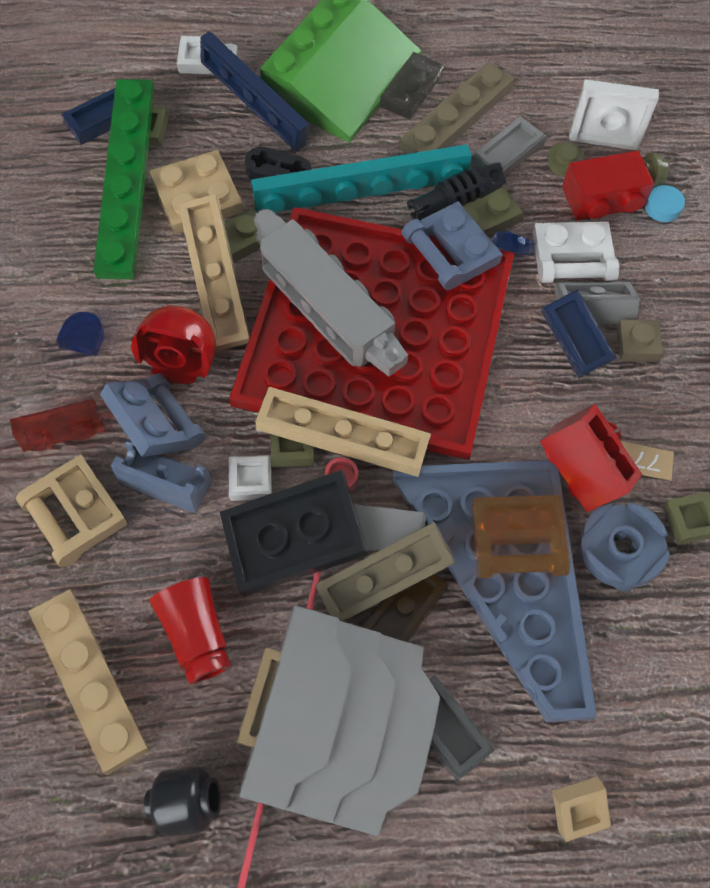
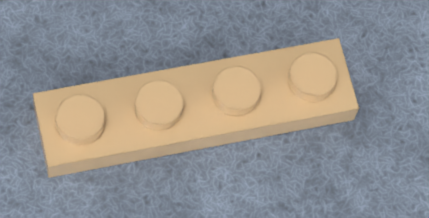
(214, 271)
(342, 431)
(89, 682)

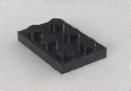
(293, 533)

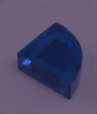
(513, 242)

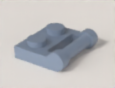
(459, 238)
(143, 420)

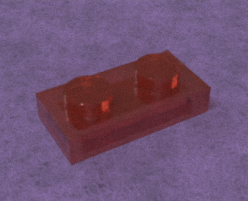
(58, 425)

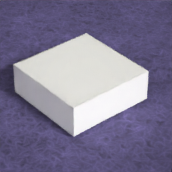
(250, 477)

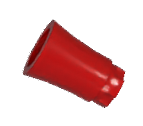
(193, 628)

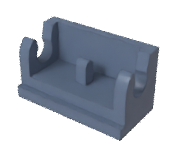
(163, 478)

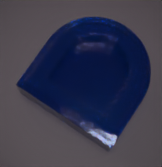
(81, 333)

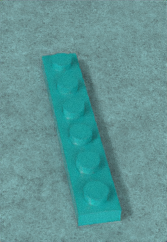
(359, 179)

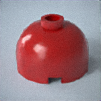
(175, 343)

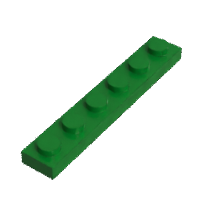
(124, 180)

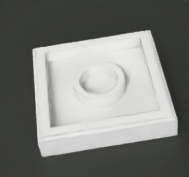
(613, 114)

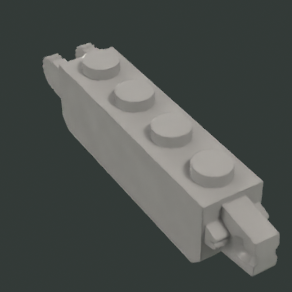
(328, 295)

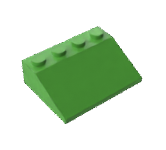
(338, 65)

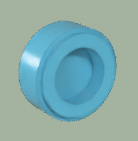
(665, 203)

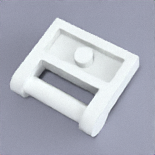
(574, 244)

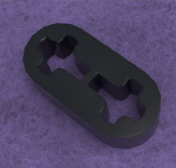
(276, 163)

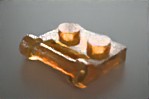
(519, 522)

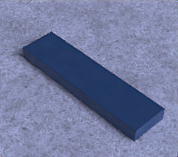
(253, 91)

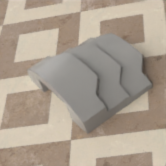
(342, 724)

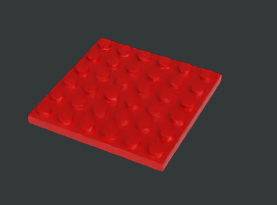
(441, 330)

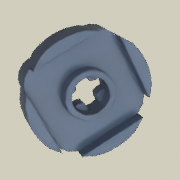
(623, 569)

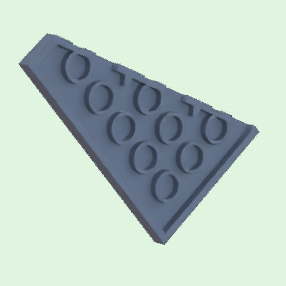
(529, 613)

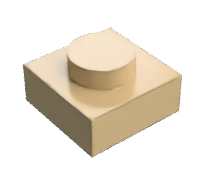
(581, 809)

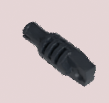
(460, 187)

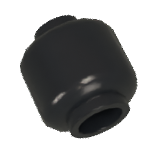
(183, 801)

